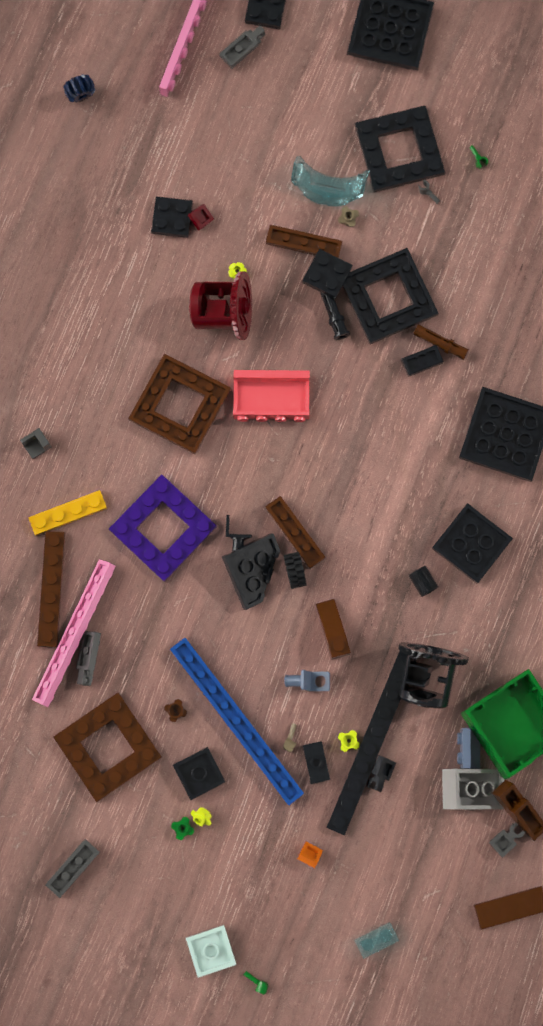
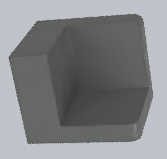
(35, 443)

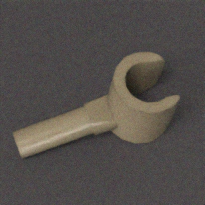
(289, 744)

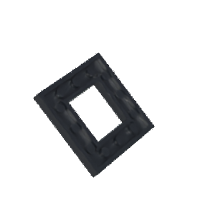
(415, 119)
(380, 328)

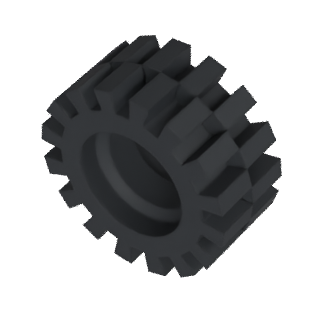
(295, 570)

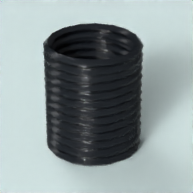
(423, 581)

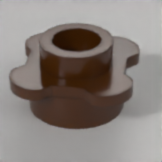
(176, 705)

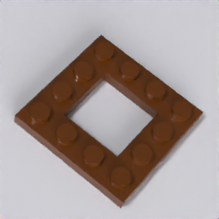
(186, 438)
(111, 710)

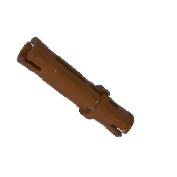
(442, 342)

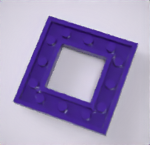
(126, 528)

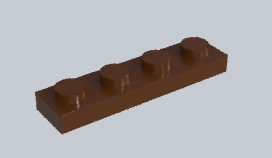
(302, 241)
(295, 532)

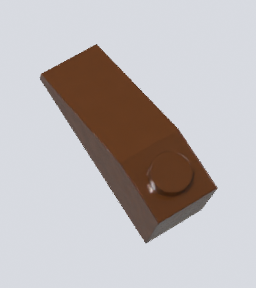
(333, 629)

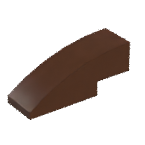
(519, 809)

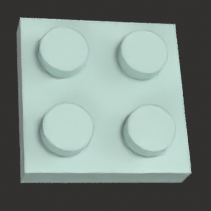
(211, 951)

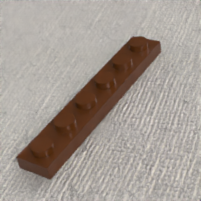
(51, 589)

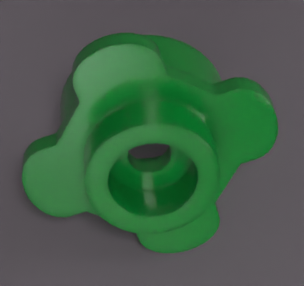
(180, 834)

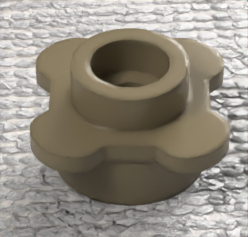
(348, 221)

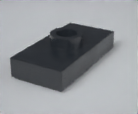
(422, 360)
(316, 762)

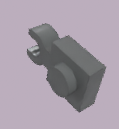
(504, 841)

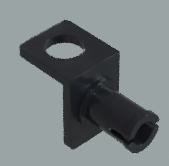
(238, 539)

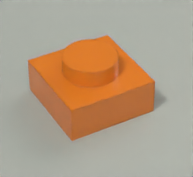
(310, 854)

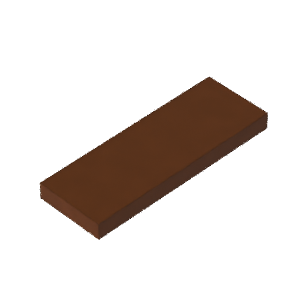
(509, 907)

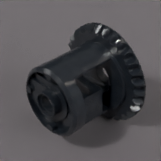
(420, 674)

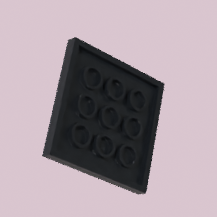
(391, 31)
(505, 434)

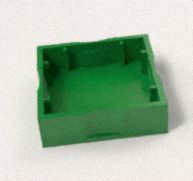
(510, 724)

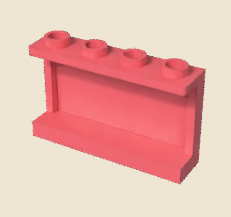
(271, 395)

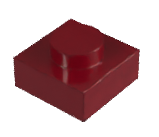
(201, 217)

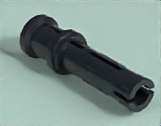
(336, 320)

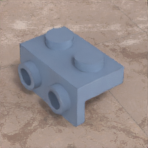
(469, 750)

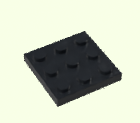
(472, 543)

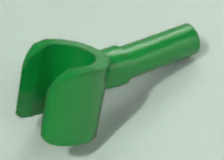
(478, 157)
(262, 986)

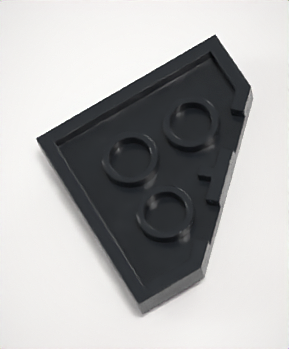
(252, 569)

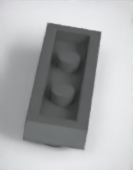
(72, 868)

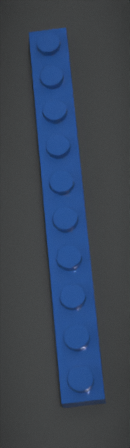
(237, 721)

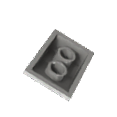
(470, 788)

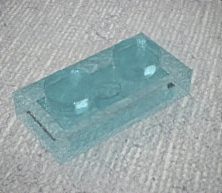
(376, 940)

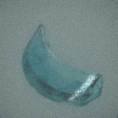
(327, 189)

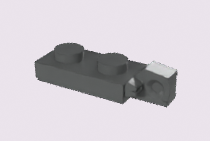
(242, 46)
(87, 657)

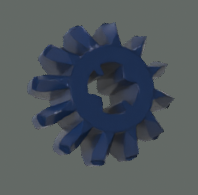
(79, 88)

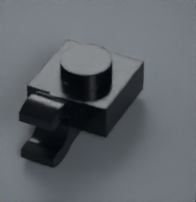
(382, 770)

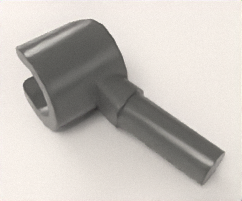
(427, 191)

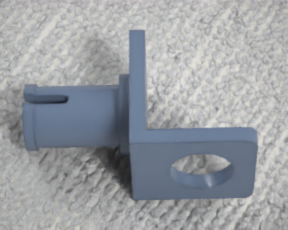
(307, 681)

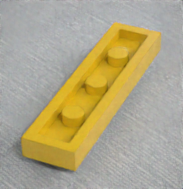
(67, 513)

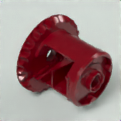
(218, 313)

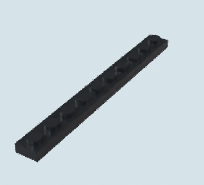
(369, 748)

